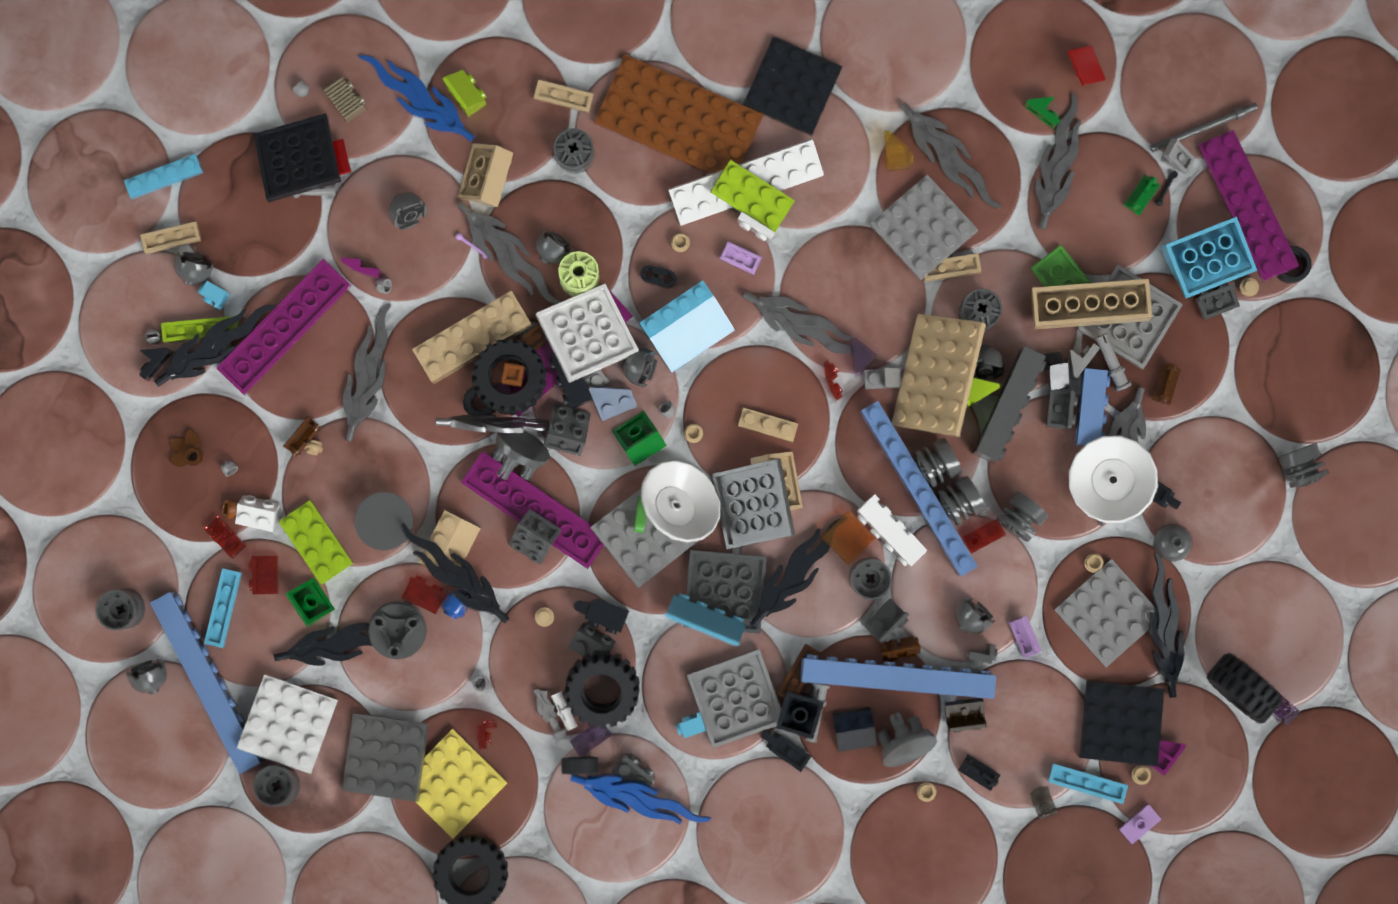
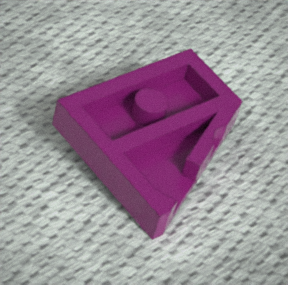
(1168, 755)

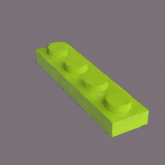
(188, 329)

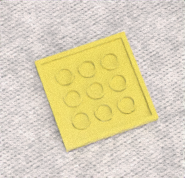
(456, 783)

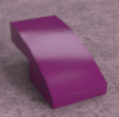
(357, 266)

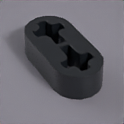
(657, 281)

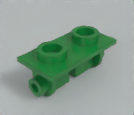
(1142, 194)

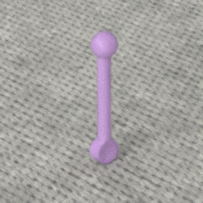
(459, 236)

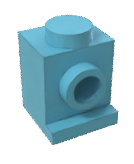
(213, 294)
(690, 725)

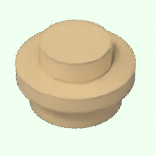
(680, 242)
(1249, 287)
(693, 433)
(313, 447)
(1093, 562)
(544, 617)
(1141, 774)
(926, 791)

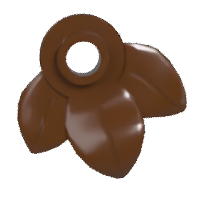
(184, 448)

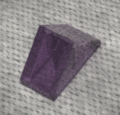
(861, 356)

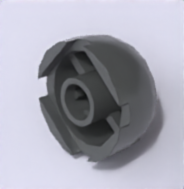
(406, 210)
(552, 247)
(192, 267)
(989, 363)
(640, 367)
(1172, 542)
(973, 616)
(147, 676)

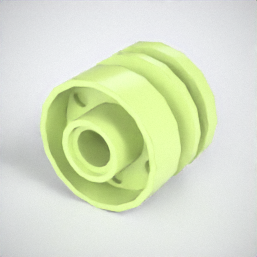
(578, 263)

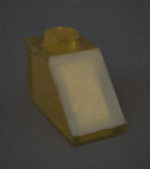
(896, 153)

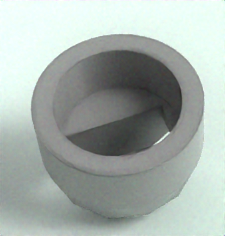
(301, 89)
(384, 285)
(153, 340)
(667, 409)
(229, 468)
(477, 682)

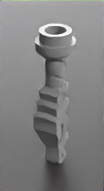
(546, 710)

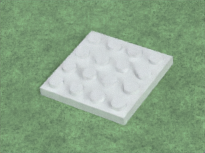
(587, 333)
(287, 724)

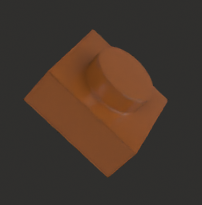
(513, 374)

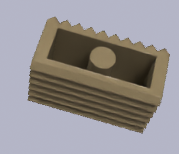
(344, 99)

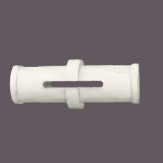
(564, 711)

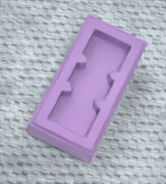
(740, 258)
(1025, 636)
(1140, 824)

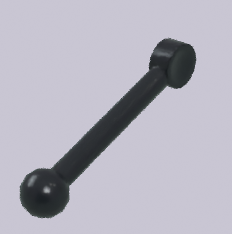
(1173, 175)

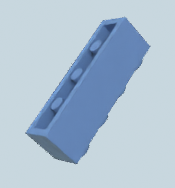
(1091, 406)

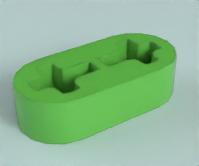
(640, 517)

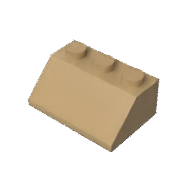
(485, 174)
(790, 476)
(453, 536)

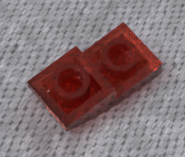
(830, 375)
(984, 535)
(225, 537)

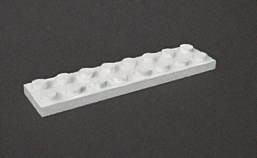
(779, 169)

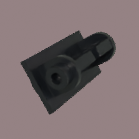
(979, 772)

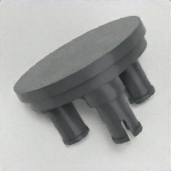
(519, 449)
(380, 521)
(397, 630)
(908, 744)

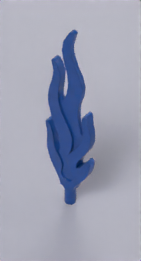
(424, 106)
(607, 788)

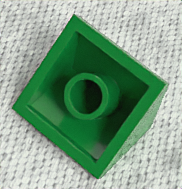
(310, 602)

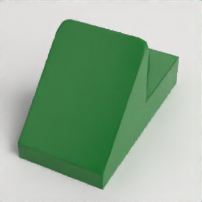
(1038, 108)

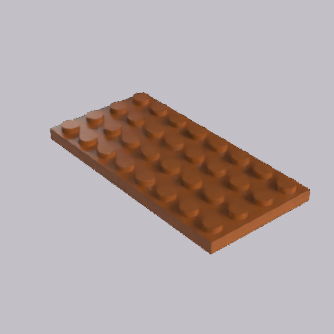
(677, 117)

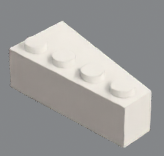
(891, 531)

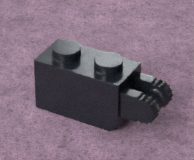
(603, 614)

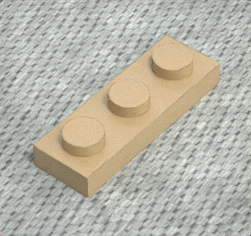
(563, 96)
(170, 237)
(955, 267)
(768, 425)

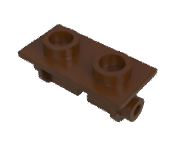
(1166, 384)
(299, 438)
(891, 651)

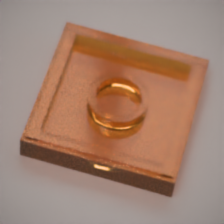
(848, 537)

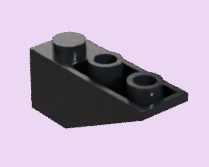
(576, 391)

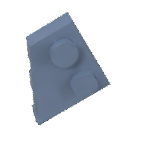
(612, 400)

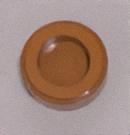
(229, 509)

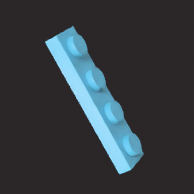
(163, 176)
(223, 608)
(1087, 783)

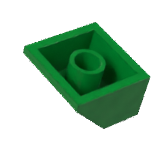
(639, 438)

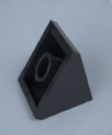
(800, 714)
(854, 729)

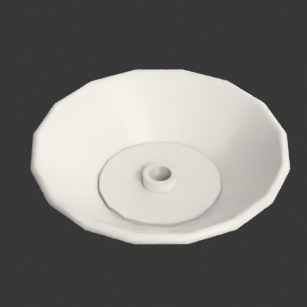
(1113, 458)
(691, 493)

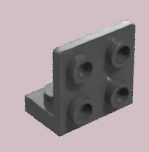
(567, 430)
(534, 537)
(886, 621)
(632, 771)

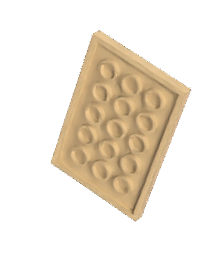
(938, 374)

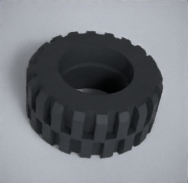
(509, 402)
(602, 665)
(1244, 688)
(470, 846)

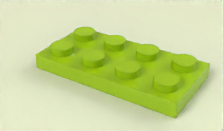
(752, 196)
(316, 542)

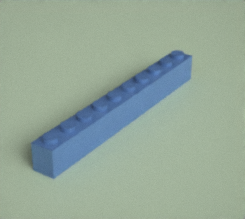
(918, 489)
(204, 677)
(898, 678)

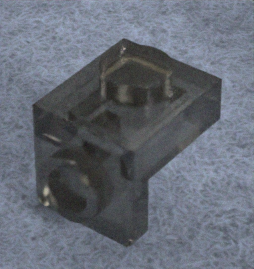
(1042, 802)

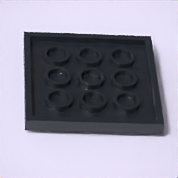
(792, 86)
(297, 157)
(1122, 723)

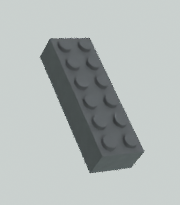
(1009, 404)

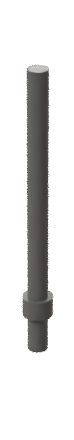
(1237, 114)

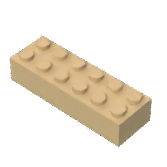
(1091, 304)
(465, 339)

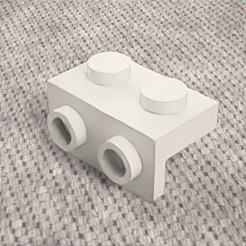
(761, 231)
(257, 513)

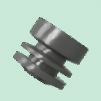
(578, 160)
(986, 299)
(939, 462)
(1303, 465)
(962, 500)
(1022, 516)
(880, 584)
(110, 611)
(267, 792)

